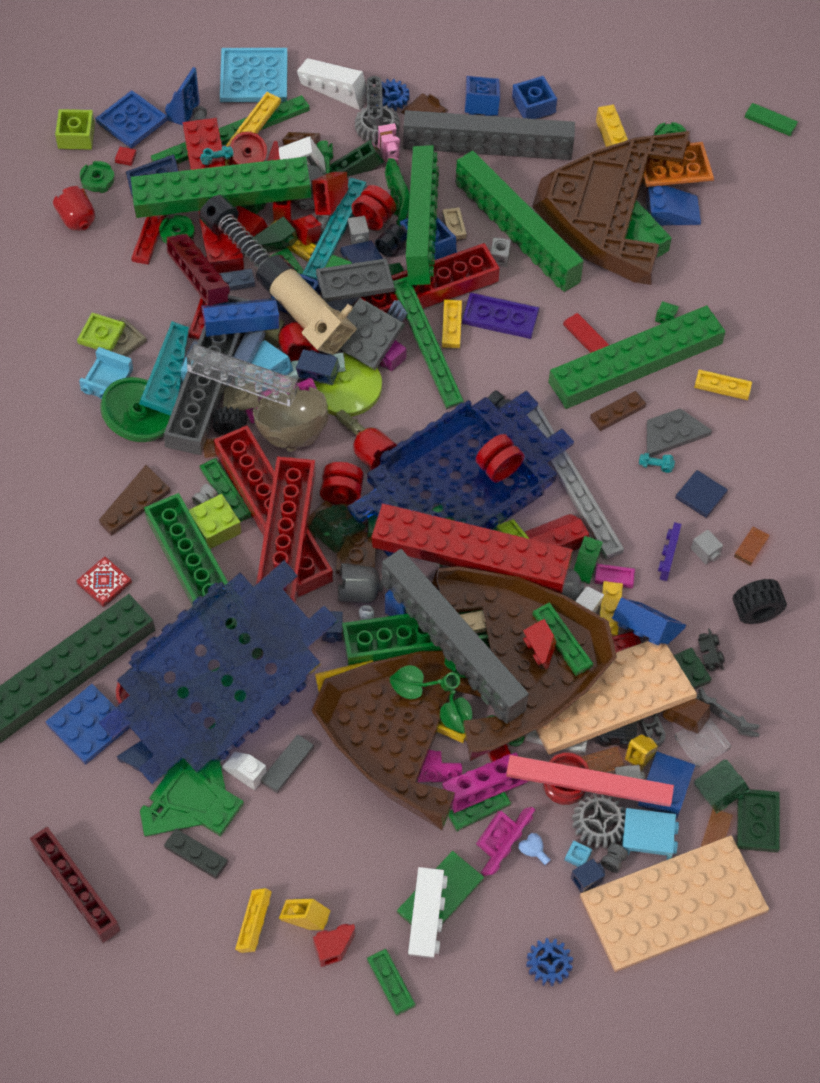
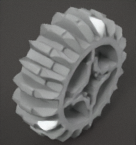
(370, 132)
(584, 825)

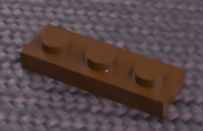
(618, 410)

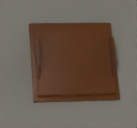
(425, 104)

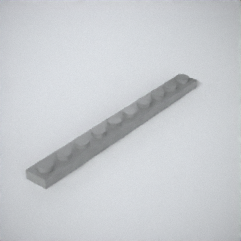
(579, 493)

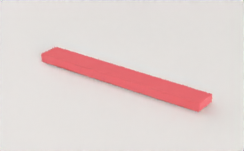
(590, 780)

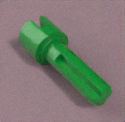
(327, 152)

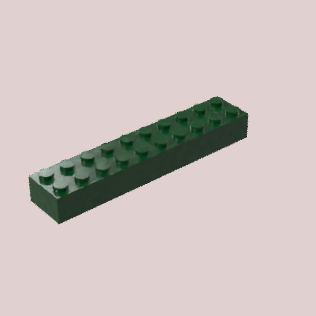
(71, 663)

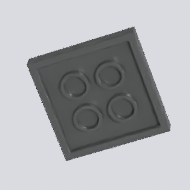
(374, 334)

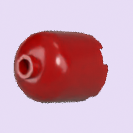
(74, 208)
(293, 342)
(370, 446)

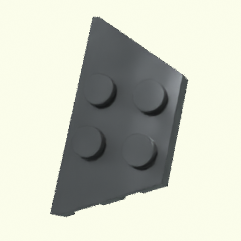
(673, 431)

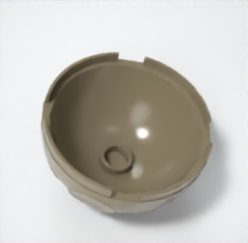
(293, 425)

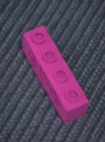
(481, 784)

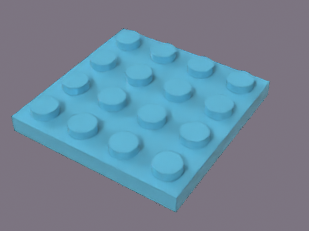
(252, 73)

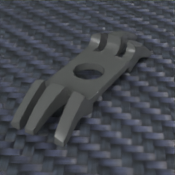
(740, 724)

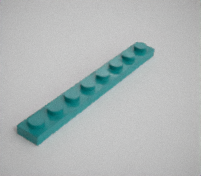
(334, 229)

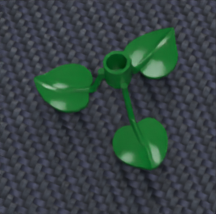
(409, 685)

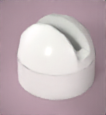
(364, 612)

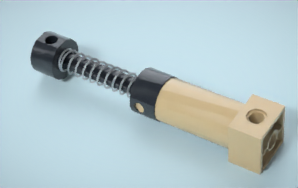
(322, 325)

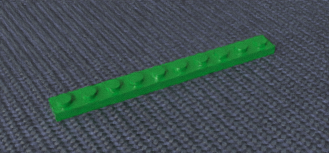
(283, 112)

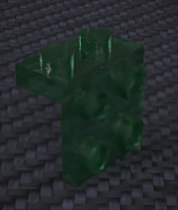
(334, 526)
(721, 785)

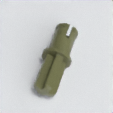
(349, 422)

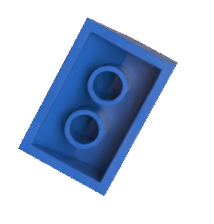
(647, 621)

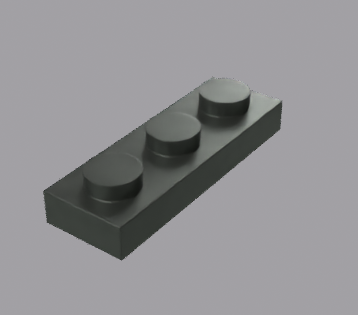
(196, 853)

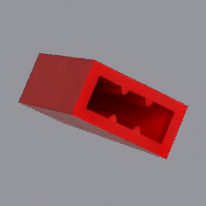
(329, 192)

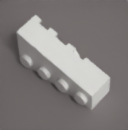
(334, 81)
(426, 913)

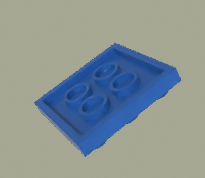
(131, 119)
(79, 724)

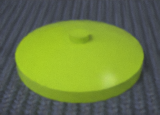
(353, 389)

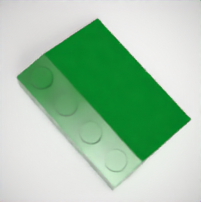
(646, 229)

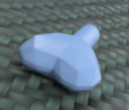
(534, 848)

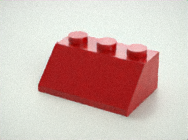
(563, 532)

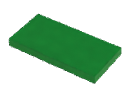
(461, 882)

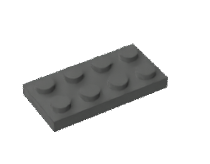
(354, 280)

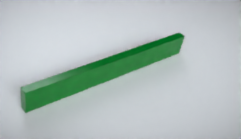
(428, 343)

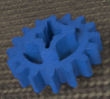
(394, 94)
(540, 962)

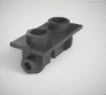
(709, 643)

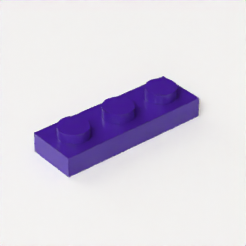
(668, 551)

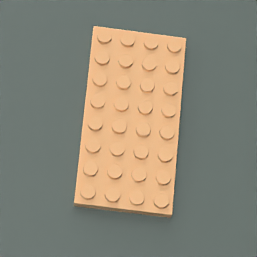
(632, 688)
(673, 903)

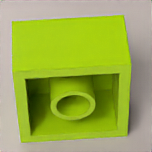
(75, 129)
(216, 521)

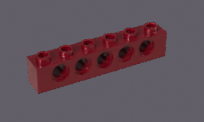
(197, 269)
(75, 884)

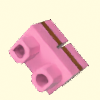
(388, 142)

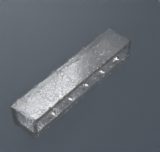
(242, 375)

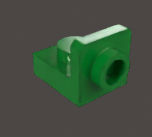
(666, 312)

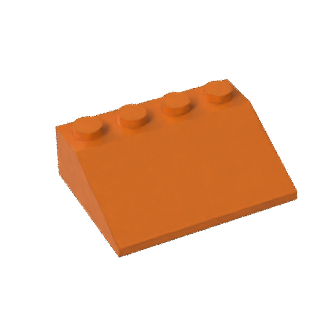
(693, 169)

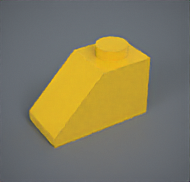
(641, 751)
(305, 913)

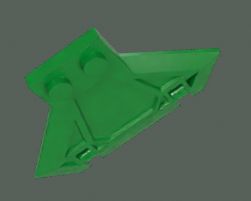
(190, 801)

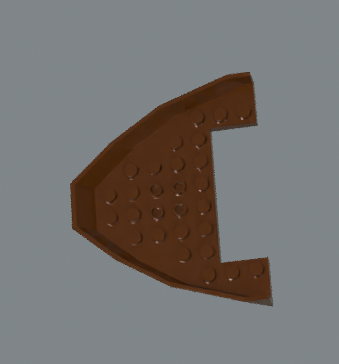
(595, 198)
(508, 611)
(388, 733)

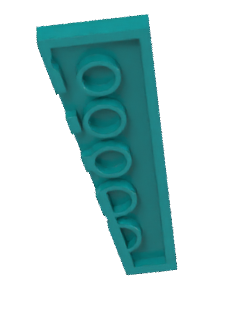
(165, 377)

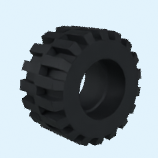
(759, 601)

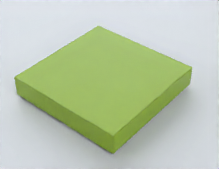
(101, 332)

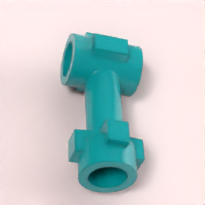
(208, 154)
(666, 463)

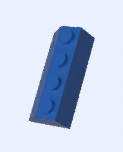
(240, 317)

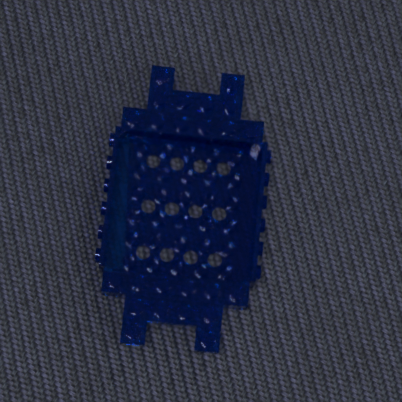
(449, 440)
(166, 720)

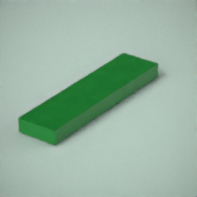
(222, 484)
(565, 641)

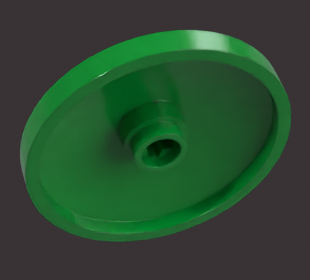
(126, 416)

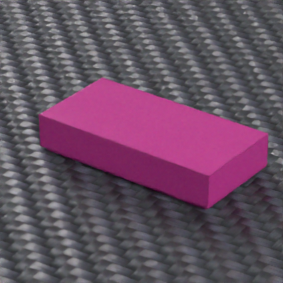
(614, 574)

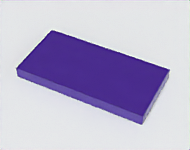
(500, 315)

